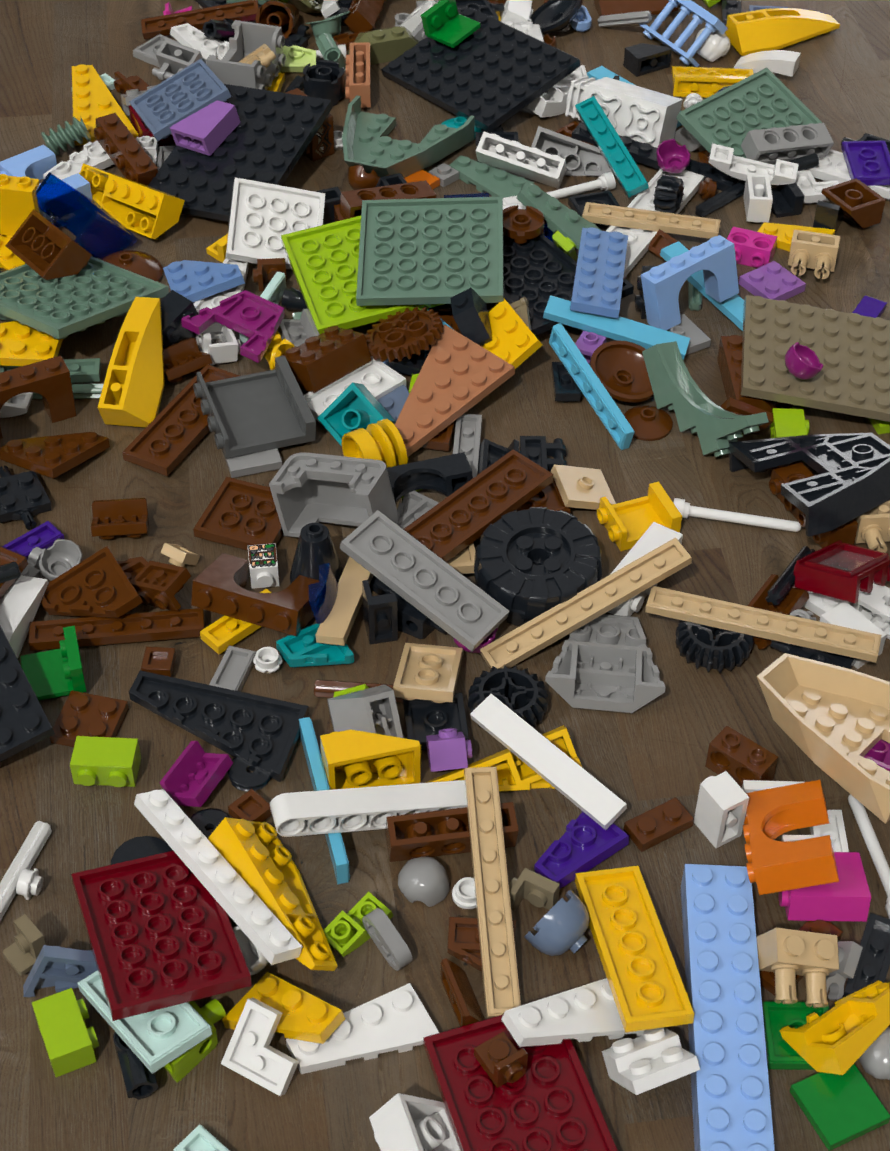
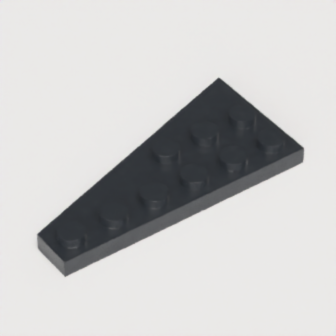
(237, 722)

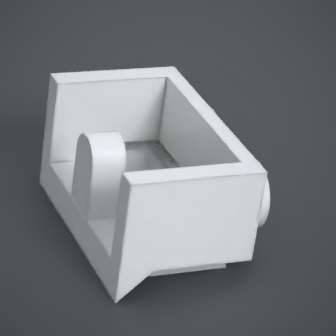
(219, 343)

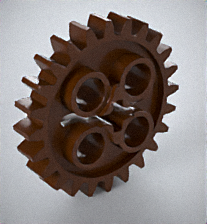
(404, 334)

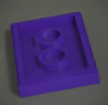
(867, 161)

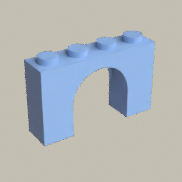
(35, 164)
(663, 282)

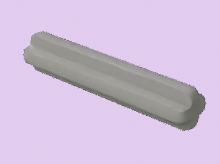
(624, 19)

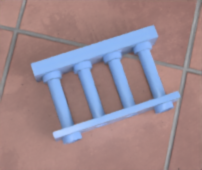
(699, 16)

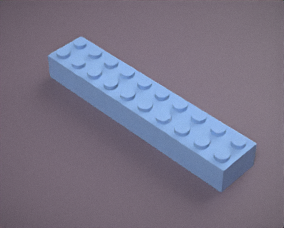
(728, 1026)

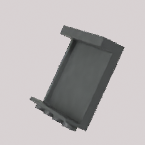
(256, 411)

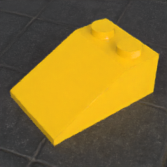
(369, 759)

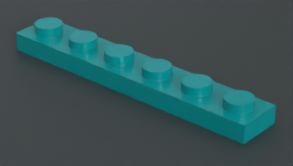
(611, 147)

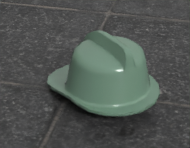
(330, 25)

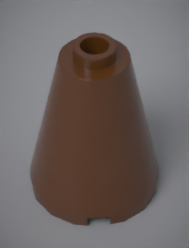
(278, 14)

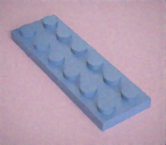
(599, 272)

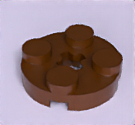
(522, 223)

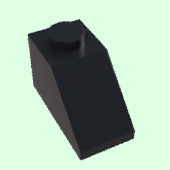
(646, 58)
(472, 316)

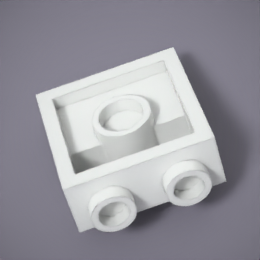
(648, 1060)

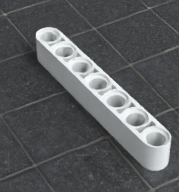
(360, 807)

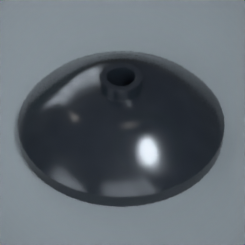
(556, 14)

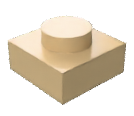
(179, 555)

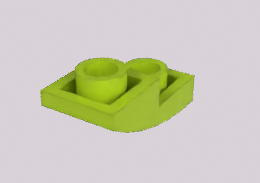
(347, 930)

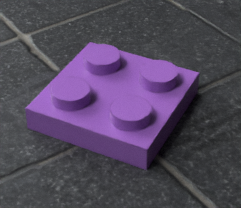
(772, 282)

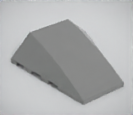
(606, 666)

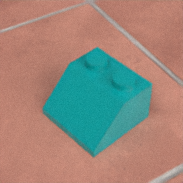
(352, 410)

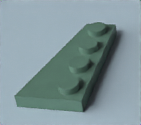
(488, 178)
(555, 213)

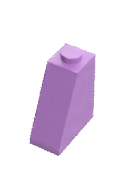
(206, 127)

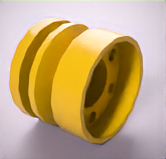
(377, 442)

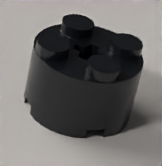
(324, 81)

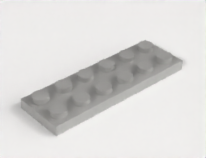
(424, 580)

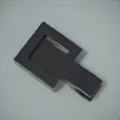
(299, 39)

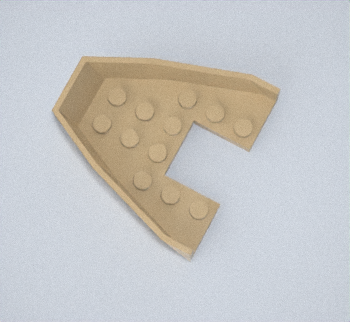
(835, 721)

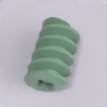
(66, 136)

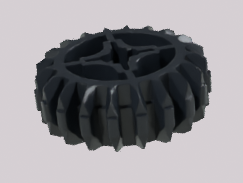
(698, 646)
(515, 689)

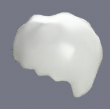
(714, 46)

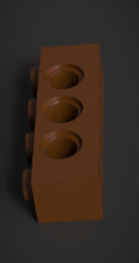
(352, 200)
(798, 471)
(439, 833)

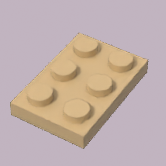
(428, 672)

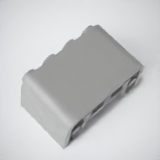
(246, 40)
(330, 491)

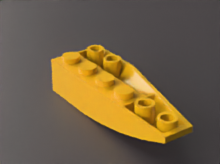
(775, 28)
(132, 203)
(136, 368)
(271, 873)

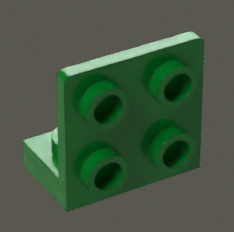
(446, 25)
(57, 670)

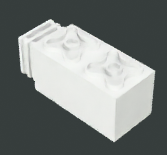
(630, 108)

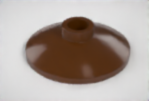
(649, 422)

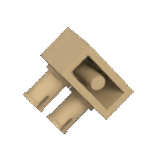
(814, 252)
(874, 527)
(798, 953)

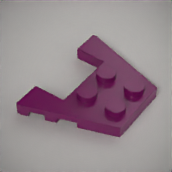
(245, 314)

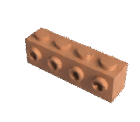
(358, 73)

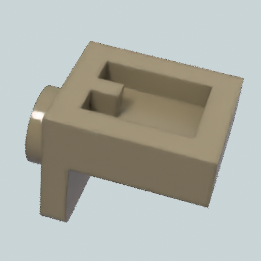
(535, 888)
(26, 947)

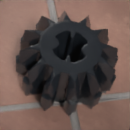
(668, 194)

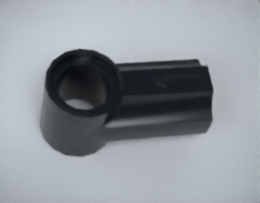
(219, 29)
(136, 1076)

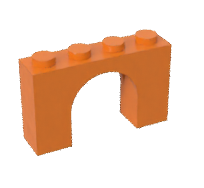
(792, 864)

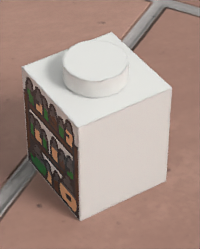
(263, 566)

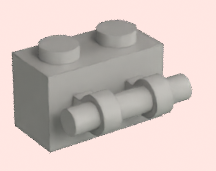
(174, 58)

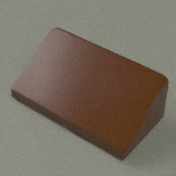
(460, 994)

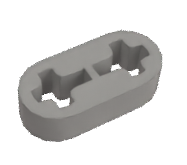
(387, 939)

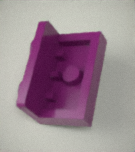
(195, 775)

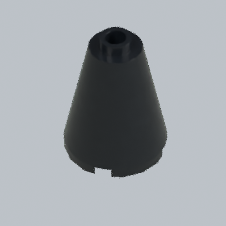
(314, 549)

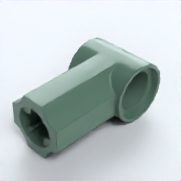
(330, 49)

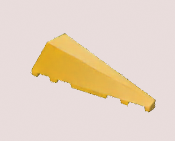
(513, 772)
(843, 1032)

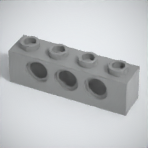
(787, 143)

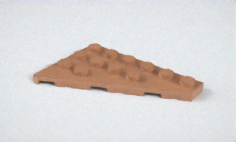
(449, 384)

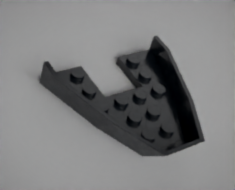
(850, 470)

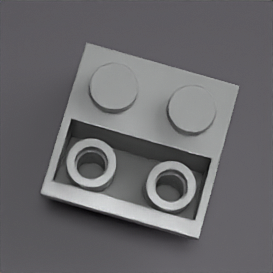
(366, 711)

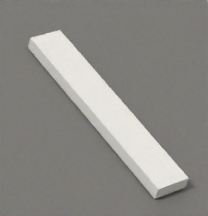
(549, 761)

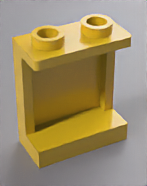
(16, 201)
(632, 518)

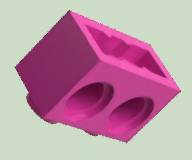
(752, 247)

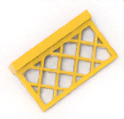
(705, 80)

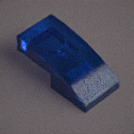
(323, 593)

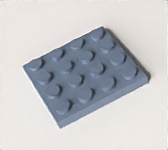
(179, 98)

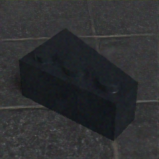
(173, 309)

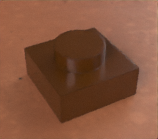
(159, 660)
(250, 807)

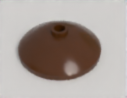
(137, 262)
(622, 371)

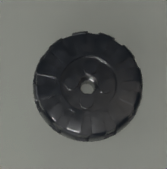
(536, 561)

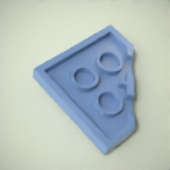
(202, 279)

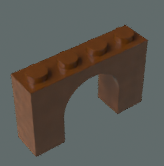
(47, 378)
(223, 592)

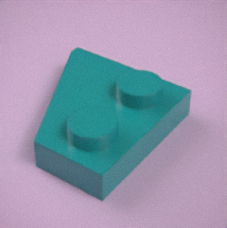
(304, 651)

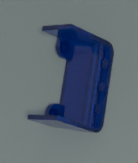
(83, 217)

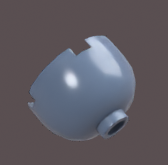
(561, 927)

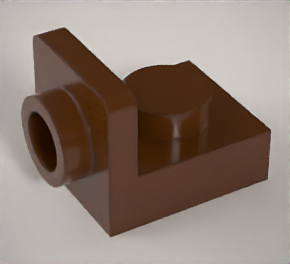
(267, 269)
(501, 1060)

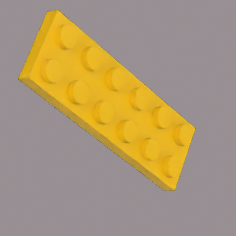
(633, 950)

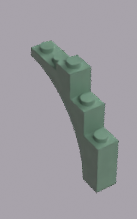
(693, 409)

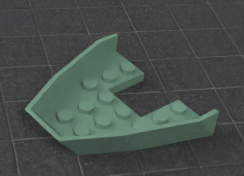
(368, 145)

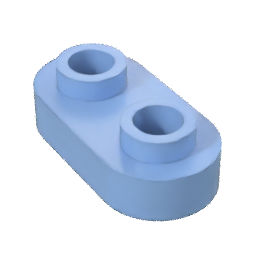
(582, 21)

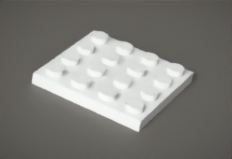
(266, 212)

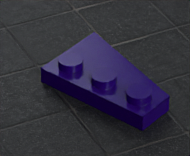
(580, 849)

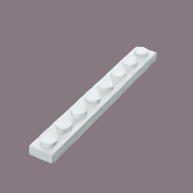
(218, 877)

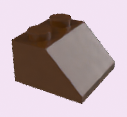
(857, 202)

